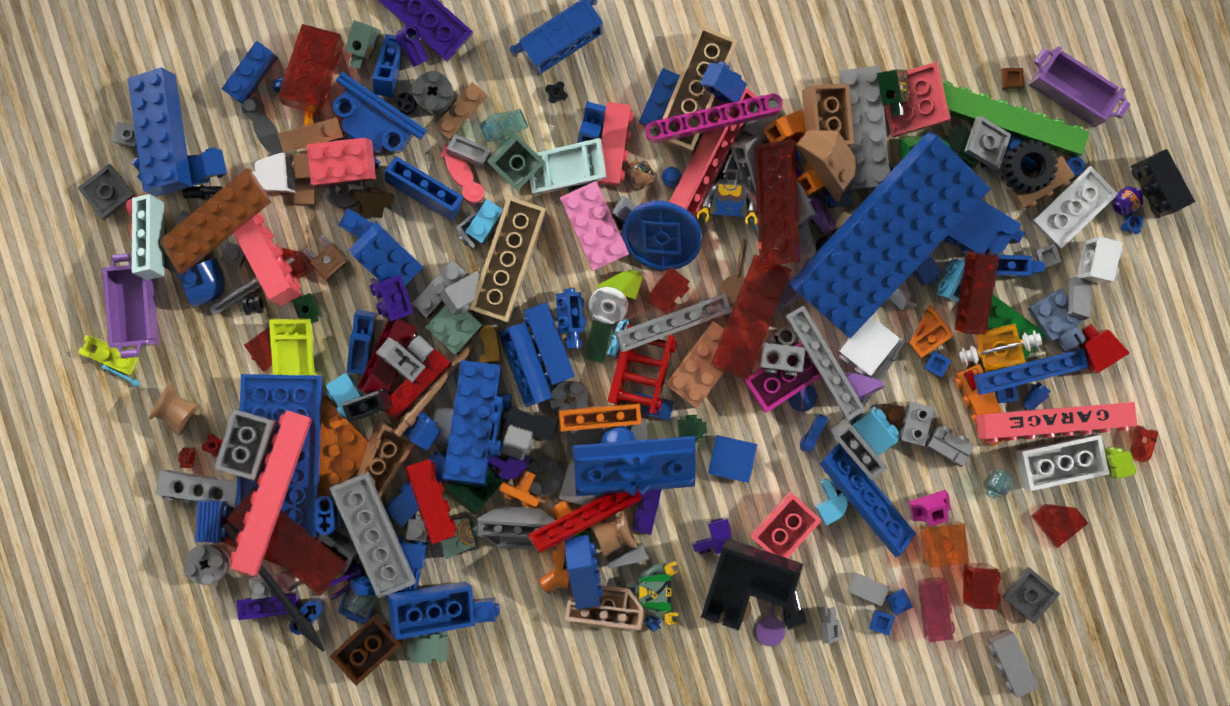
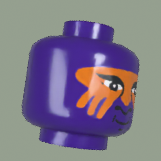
(1128, 200)

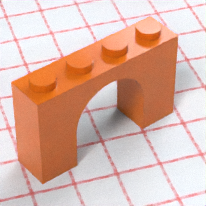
(793, 128)

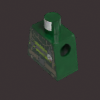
(894, 82)

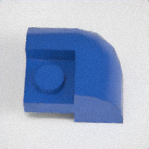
(203, 282)

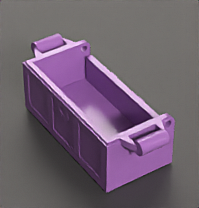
(1077, 87)
(129, 308)

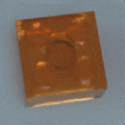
(944, 544)

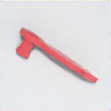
(463, 176)

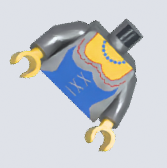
(730, 198)

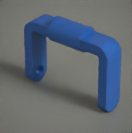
(349, 615)

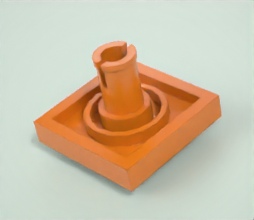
(521, 491)

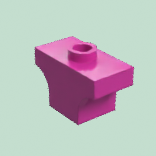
(931, 508)

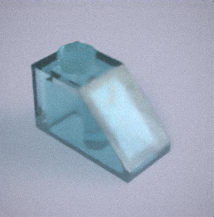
(503, 125)

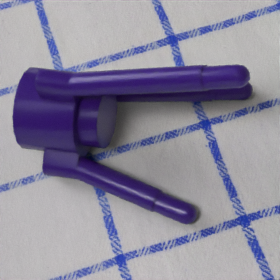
(354, 572)

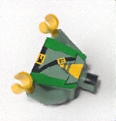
(655, 591)

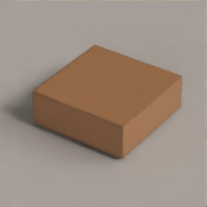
(304, 194)

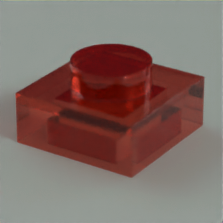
(187, 457)

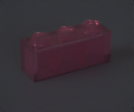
(935, 609)

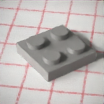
(987, 142)

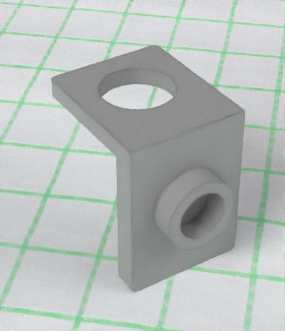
(463, 236)

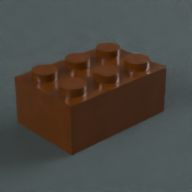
(366, 649)

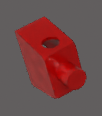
(1101, 349)

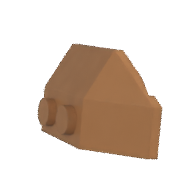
(830, 160)
(617, 611)

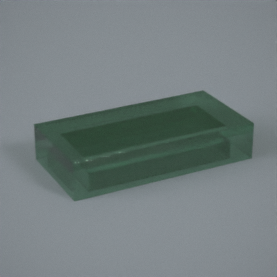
(598, 341)

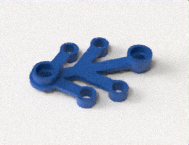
(501, 403)

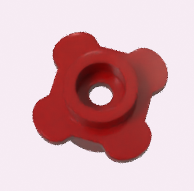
(207, 447)

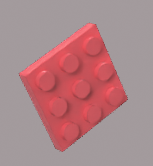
(926, 102)

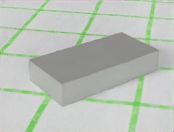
(468, 150)
(1079, 298)

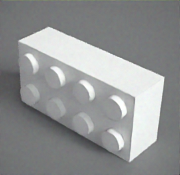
(1062, 462)

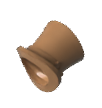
(174, 410)
(614, 534)

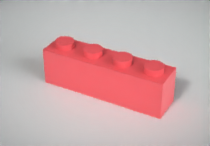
(614, 140)

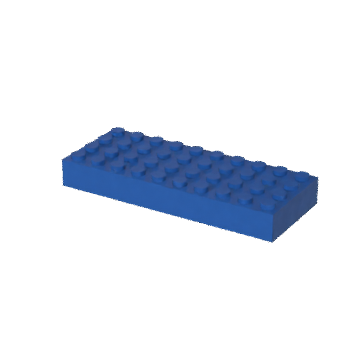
(890, 234)

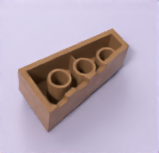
(384, 455)

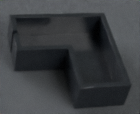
(746, 573)

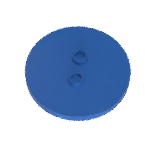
(662, 235)

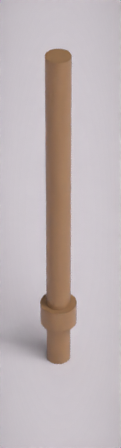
(409, 418)

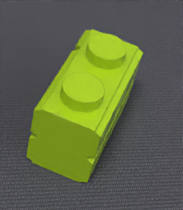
(1119, 463)

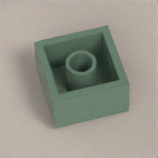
(454, 330)

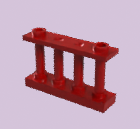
(623, 375)

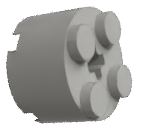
(196, 565)

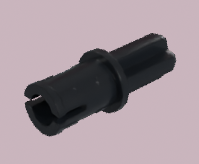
(201, 191)

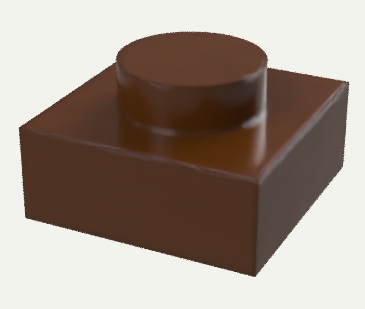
(893, 414)

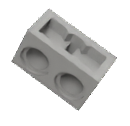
(782, 353)
(400, 359)

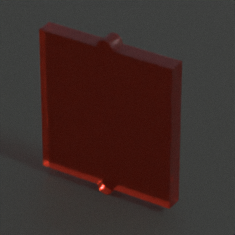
(260, 349)

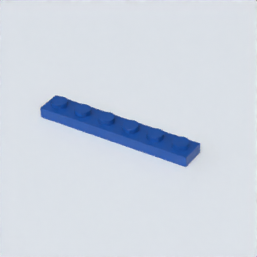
(1030, 371)

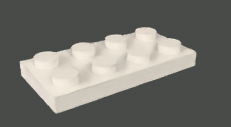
(1074, 207)

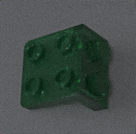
(474, 496)

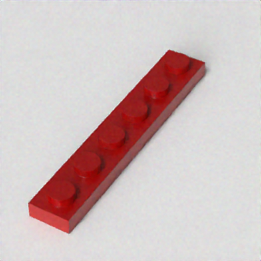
(581, 519)

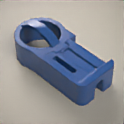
(813, 433)

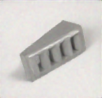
(628, 557)

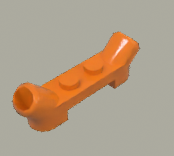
(559, 575)

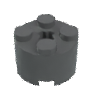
(431, 82)

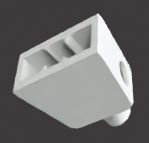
(276, 173)

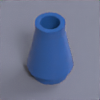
(1037, 394)

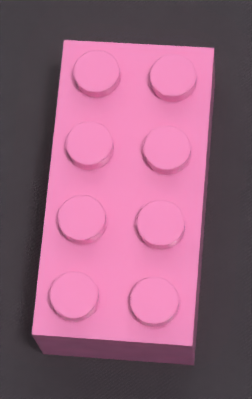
(594, 225)

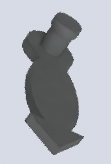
(263, 126)

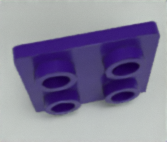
(391, 297)

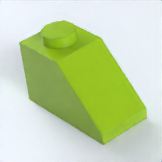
(626, 282)

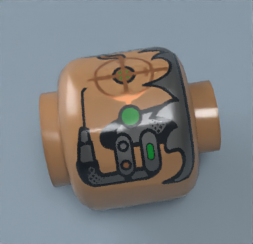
(640, 174)

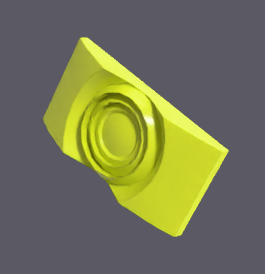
(292, 347)

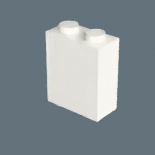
(868, 347)

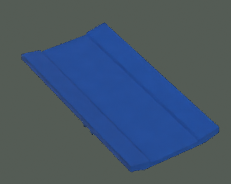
(634, 466)

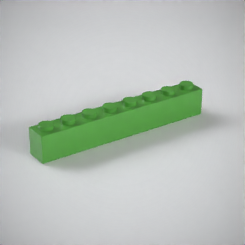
(1016, 120)

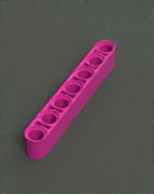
(721, 111)

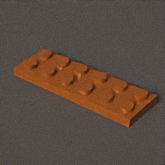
(215, 221)

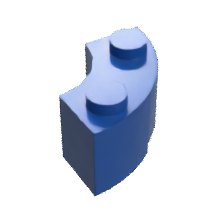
(206, 165)

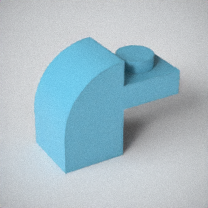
(834, 506)

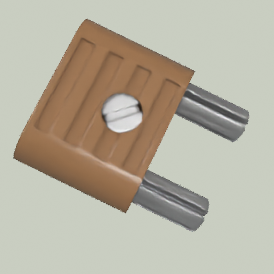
(328, 261)

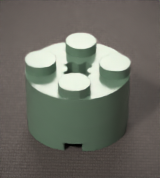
(428, 648)

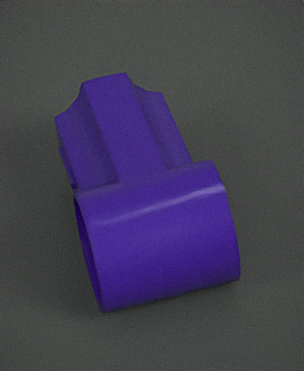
(412, 44)

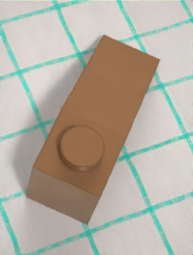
(310, 134)

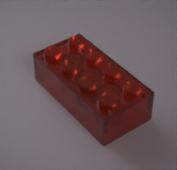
(311, 69)

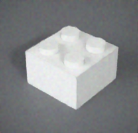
(1100, 260)

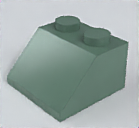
(515, 161)

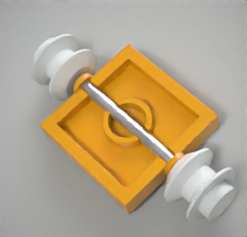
(1000, 348)

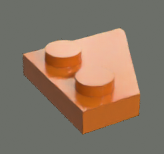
(929, 333)

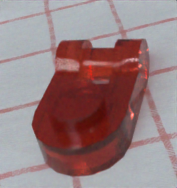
(1143, 451)

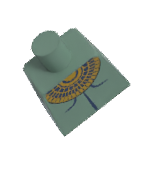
(361, 35)
(464, 538)

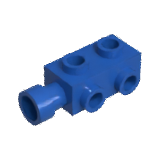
(570, 316)

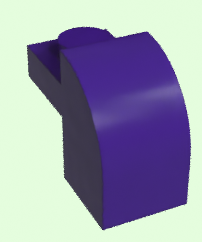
(511, 468)
(719, 531)

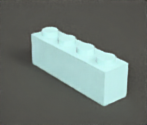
(146, 233)

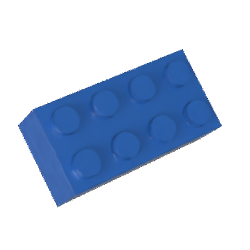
(431, 610)

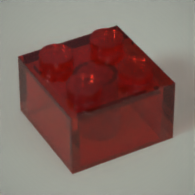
(667, 290)
(981, 586)

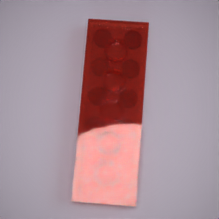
(777, 203)
(750, 318)
(295, 549)

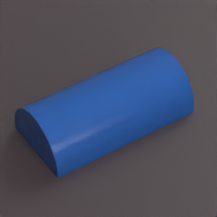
(525, 365)

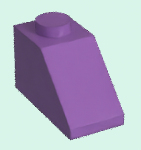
(864, 385)

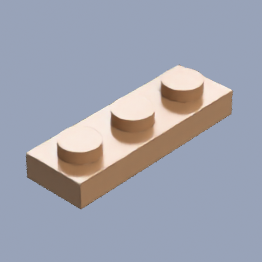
(461, 111)

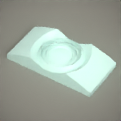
(569, 167)

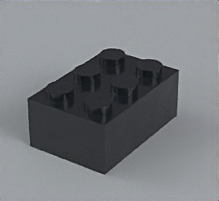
(1162, 184)

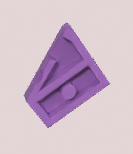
(823, 217)

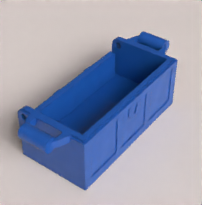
(560, 36)

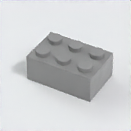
(246, 444)

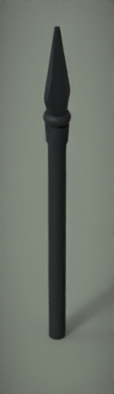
(304, 626)

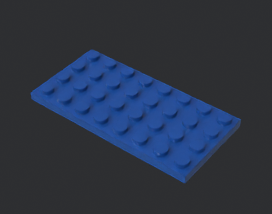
(270, 398)

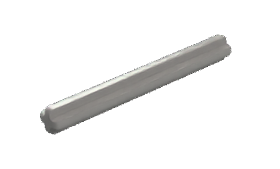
(237, 294)

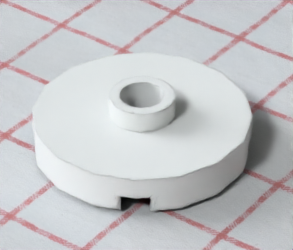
(608, 313)

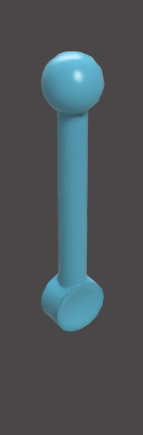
(135, 382)

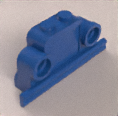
(373, 118)
(985, 230)

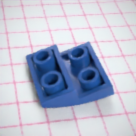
(732, 458)

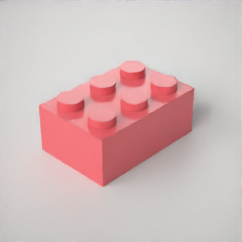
(341, 162)
(785, 526)

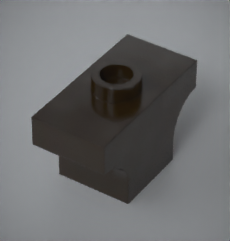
(372, 201)

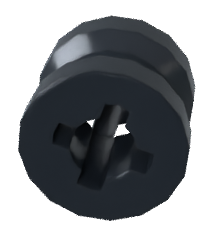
(402, 101)
(253, 304)

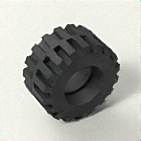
(1043, 159)

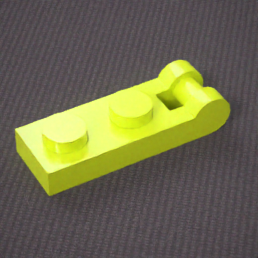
(106, 355)

